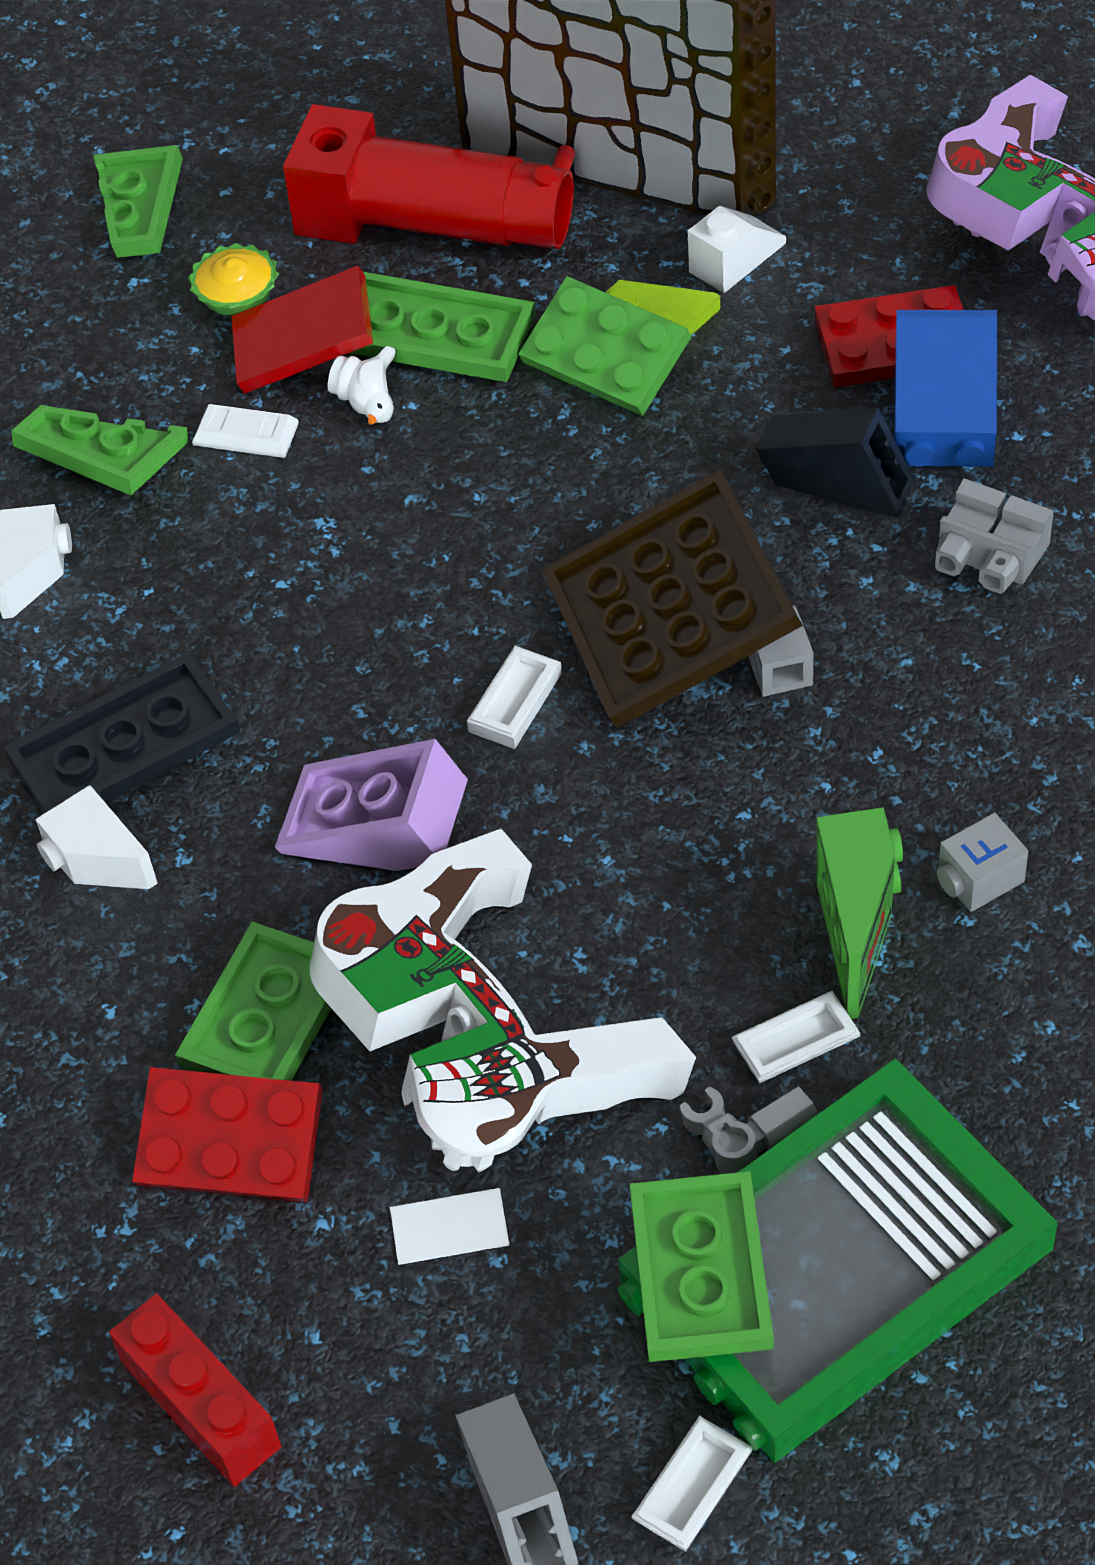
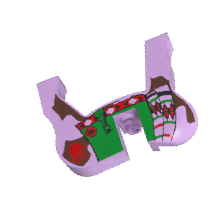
(1007, 191)

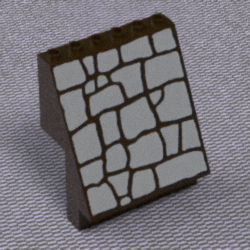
(645, 91)

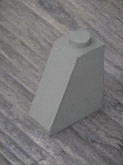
(516, 1485)

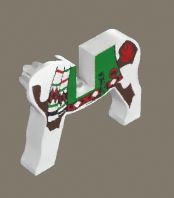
(394, 968)

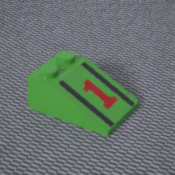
(856, 890)

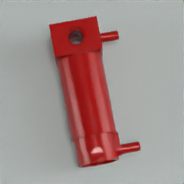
(350, 178)

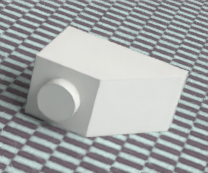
(729, 247)
(30, 554)
(93, 844)

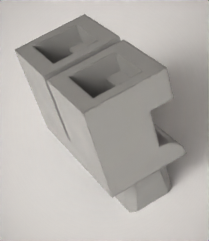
(992, 536)

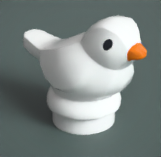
(364, 384)

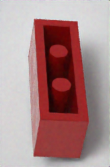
(195, 1389)

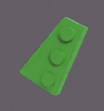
(138, 196)
(98, 450)

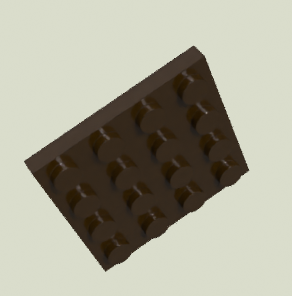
(670, 599)

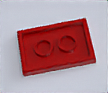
(301, 329)

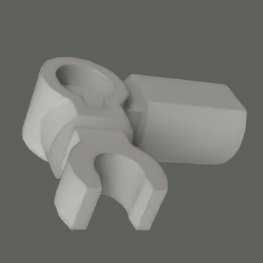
(739, 1143)

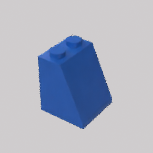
(945, 387)

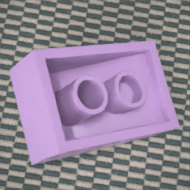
(375, 807)

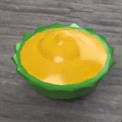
(233, 278)

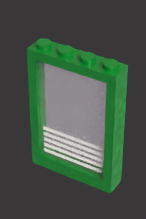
(873, 1245)

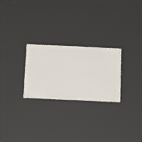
(449, 1226)

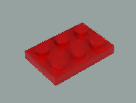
(861, 332)
(228, 1134)

